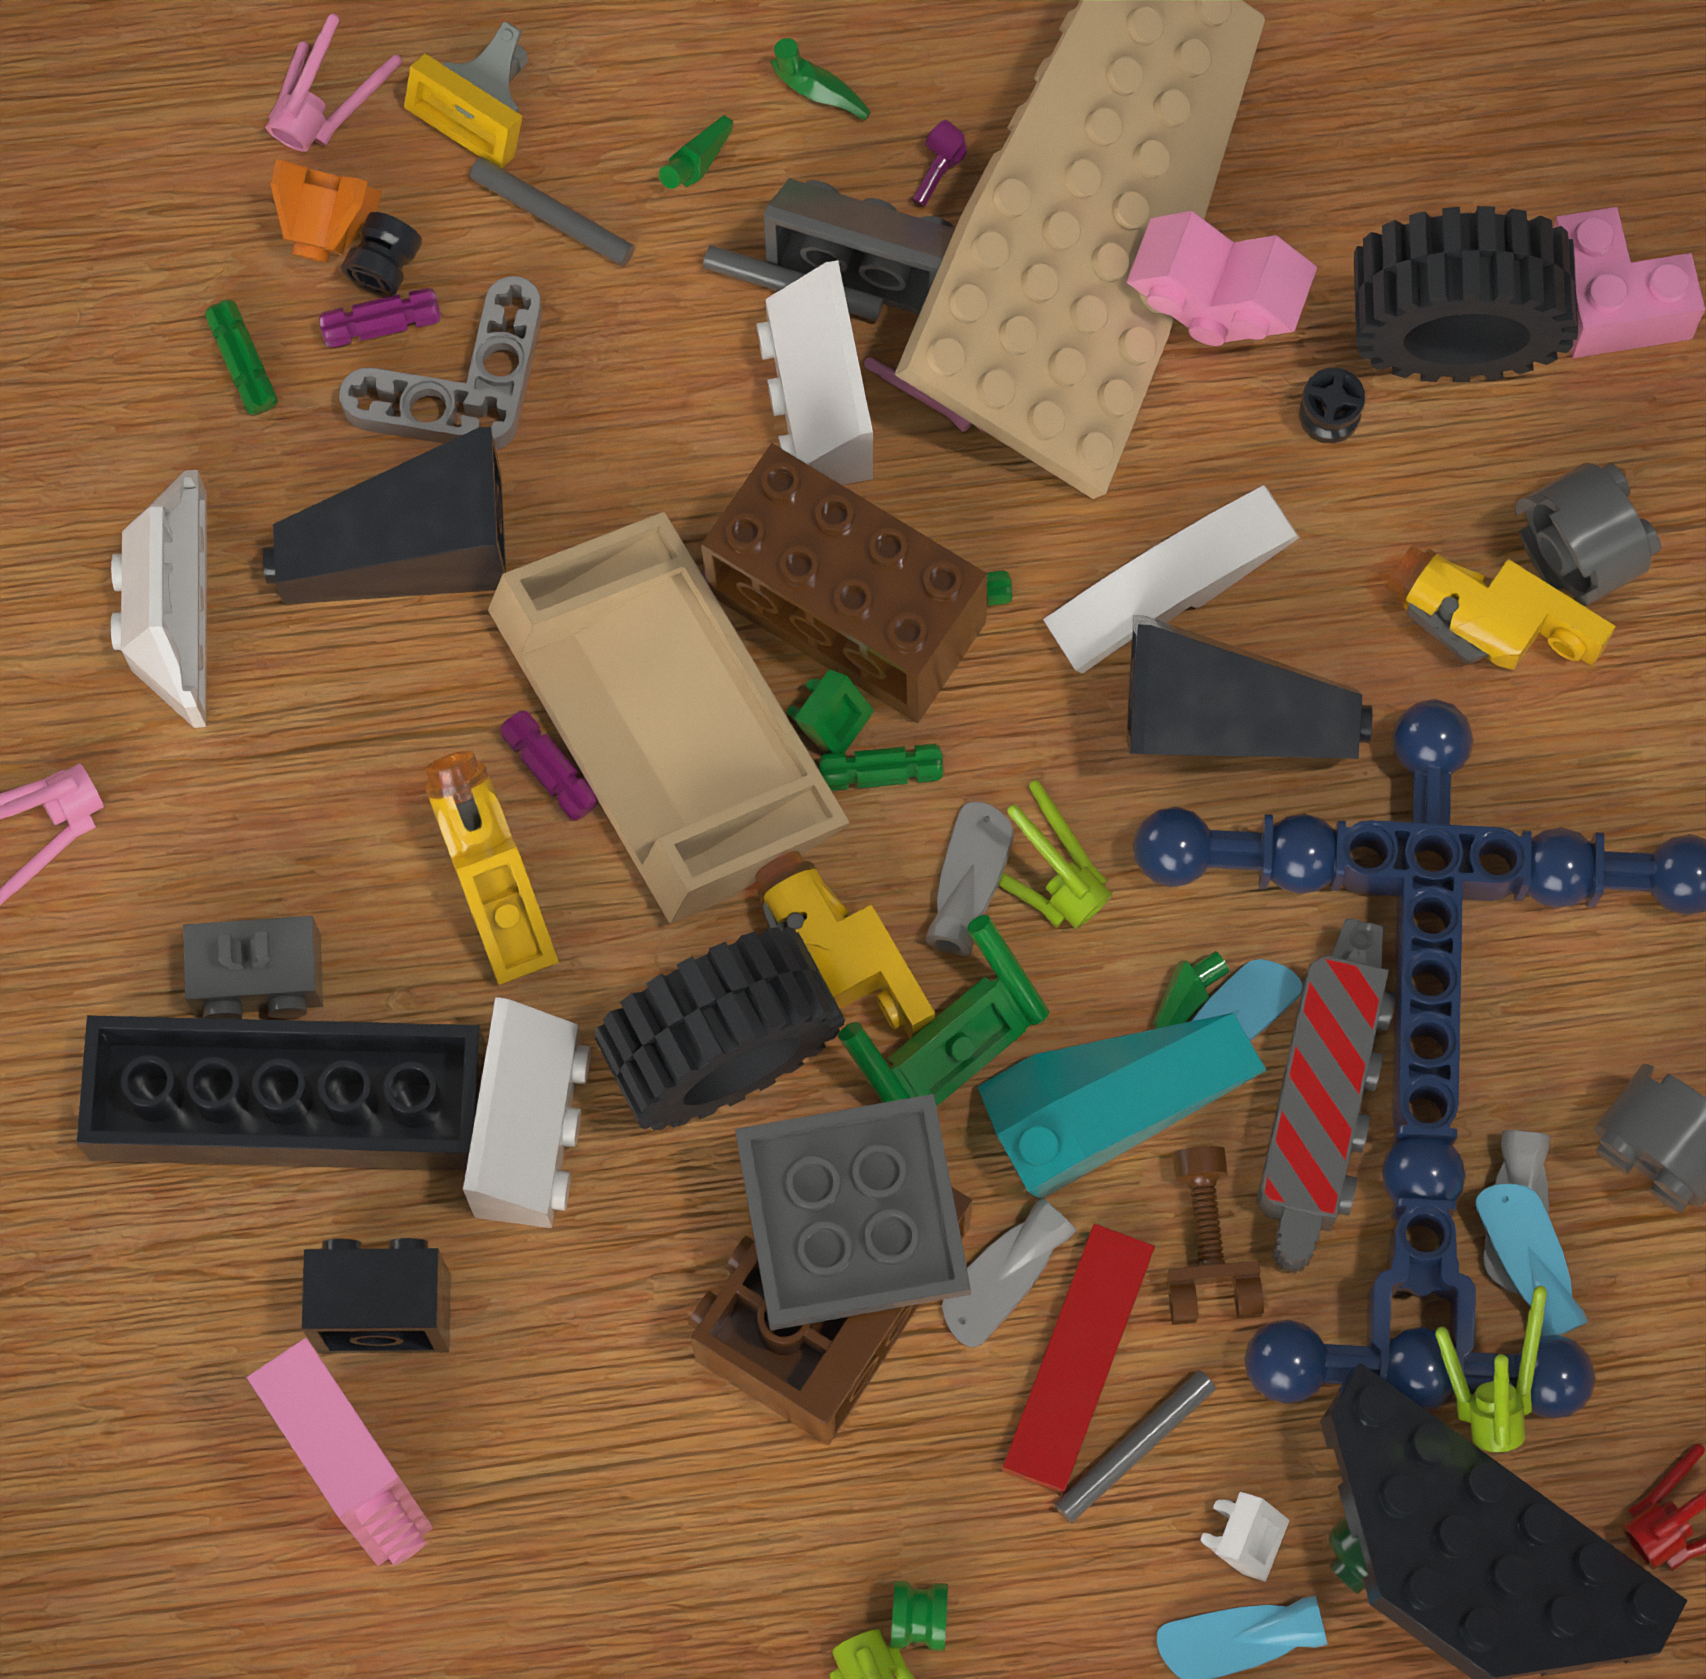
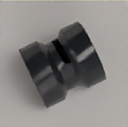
(381, 254)

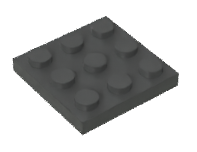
(852, 1212)

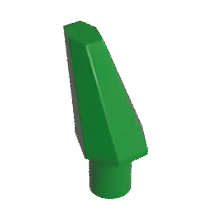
(696, 156)
(1187, 989)

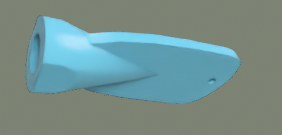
(1255, 995)
(1530, 1252)
(1239, 1638)

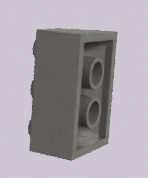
(873, 242)

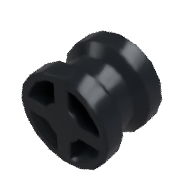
(1335, 391)

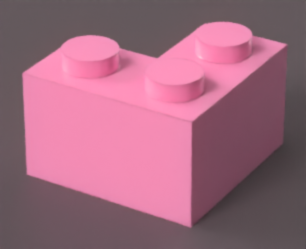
(1218, 284)
(1623, 300)

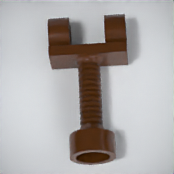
(1201, 1170)

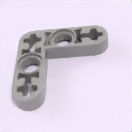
(480, 391)

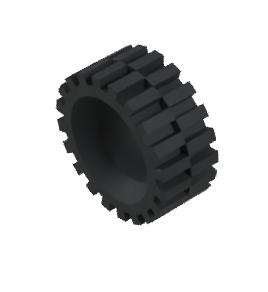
(1465, 294)
(719, 1028)

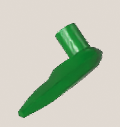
(814, 80)

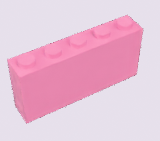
(341, 1454)

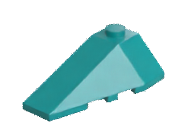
(1099, 1098)

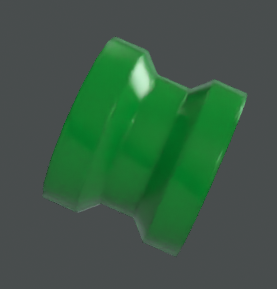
(919, 1615)

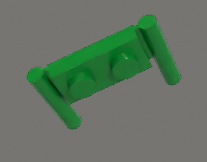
(960, 1037)

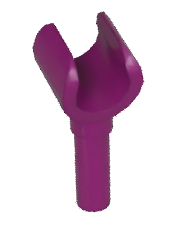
(950, 148)

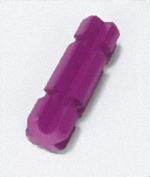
(379, 317)
(549, 765)

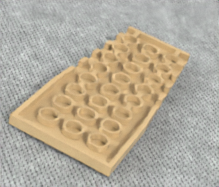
(1033, 294)

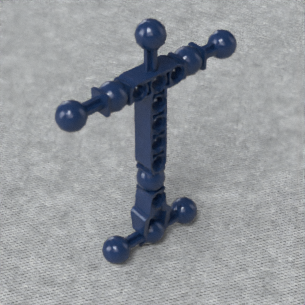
(1422, 1167)

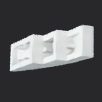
(1172, 577)

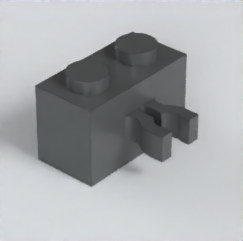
(253, 967)

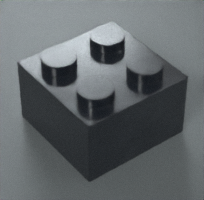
(376, 1298)

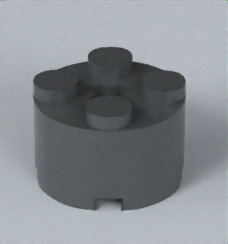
(1587, 533)
(1660, 1134)

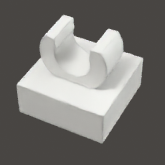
(1250, 1535)

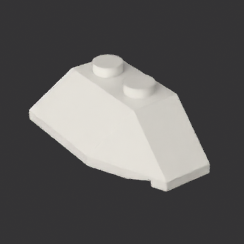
(166, 596)

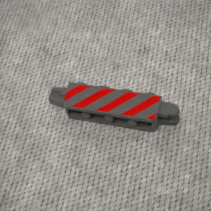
(1323, 1091)

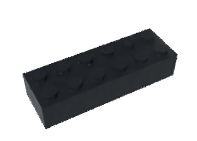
(279, 1092)

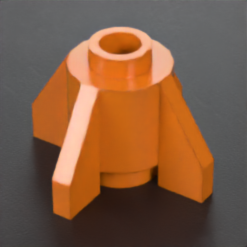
(320, 209)

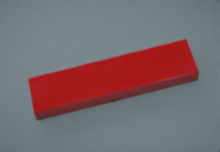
(1078, 1358)

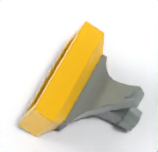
(472, 98)

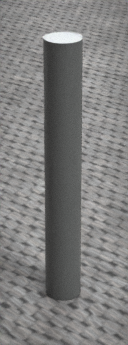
(552, 211)
(778, 277)
(1134, 1446)

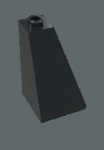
(401, 533)
(1230, 702)

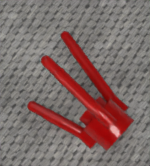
(1661, 1531)

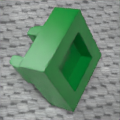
(832, 712)

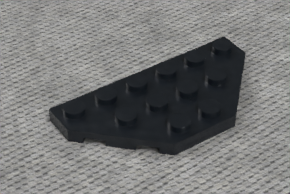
(1478, 1554)

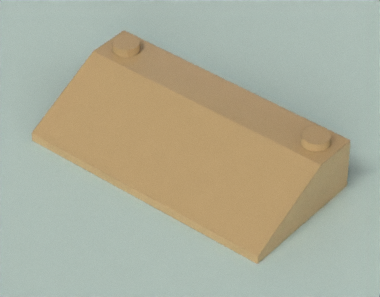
(665, 713)

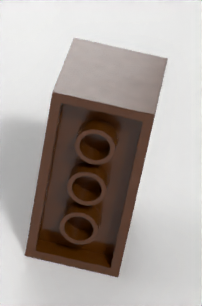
(845, 582)
(805, 1375)

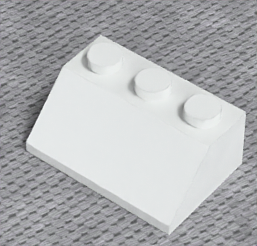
(818, 376)
(525, 1116)

